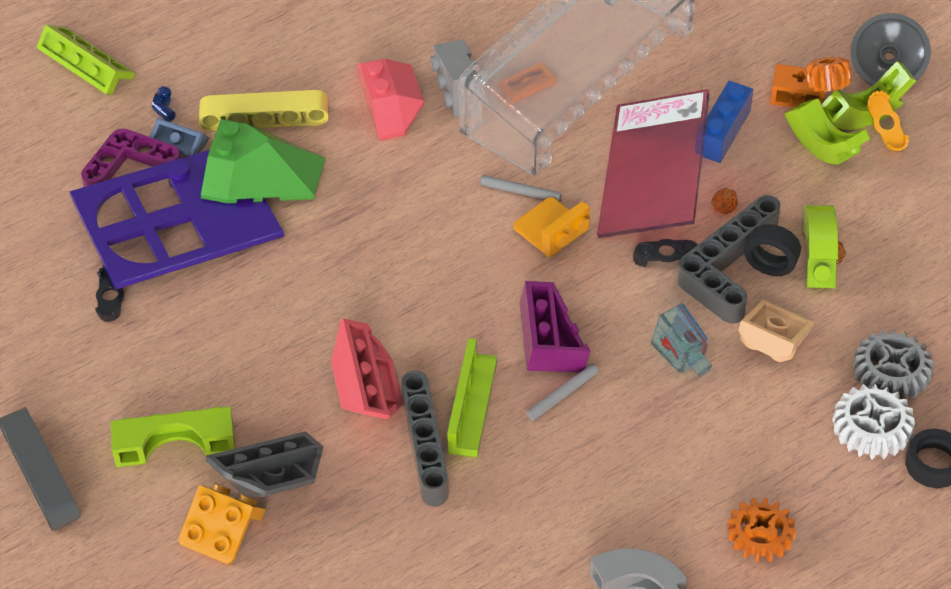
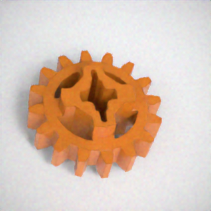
(761, 529)

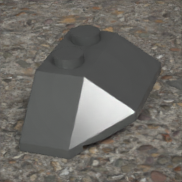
(270, 465)

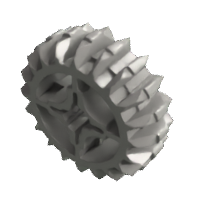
(894, 357)

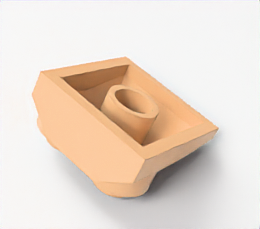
(774, 331)

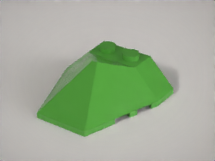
(258, 165)

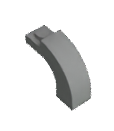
(635, 570)

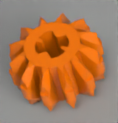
(828, 74)

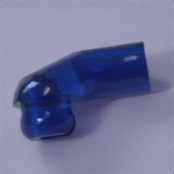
(161, 104)

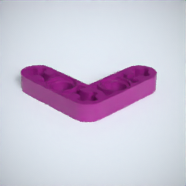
(122, 151)

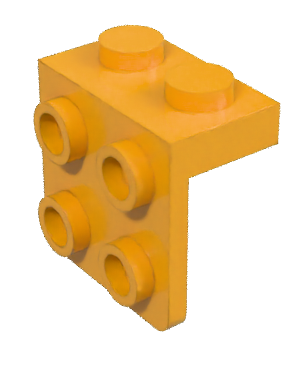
(552, 225)
(218, 522)

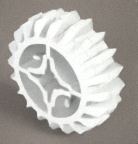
(877, 415)

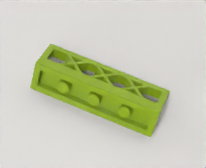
(83, 58)
(471, 402)

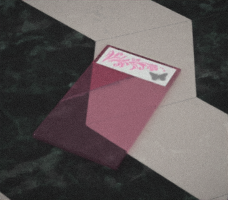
(654, 164)

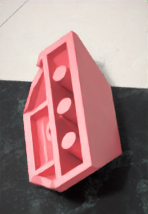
(390, 95)
(364, 372)

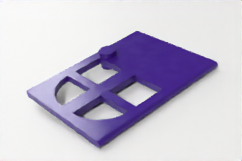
(220, 225)

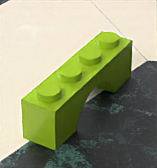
(138, 437)

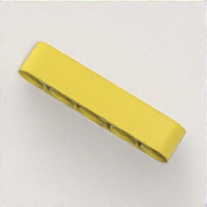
(265, 109)

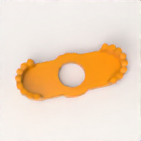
(878, 106)

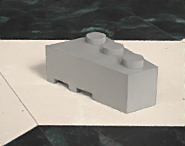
(450, 61)

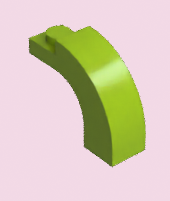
(851, 111)
(821, 136)
(821, 235)

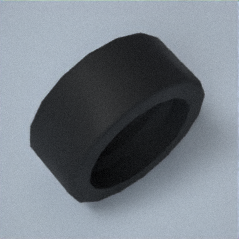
(777, 237)
(921, 472)

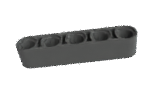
(418, 400)
(39, 469)

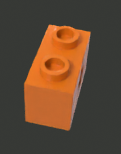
(791, 87)

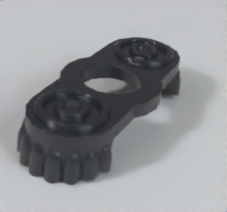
(650, 251)
(107, 309)

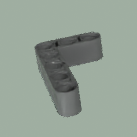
(702, 267)

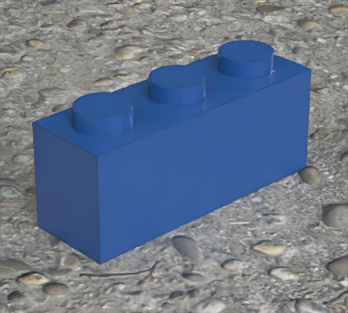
(726, 120)

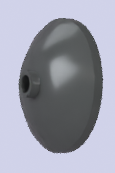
(893, 35)

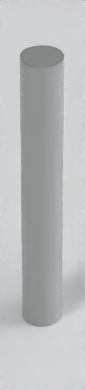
(519, 188)
(562, 392)

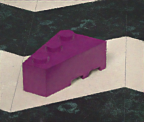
(548, 332)

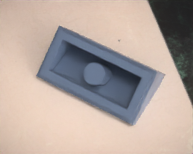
(185, 139)

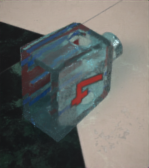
(681, 341)

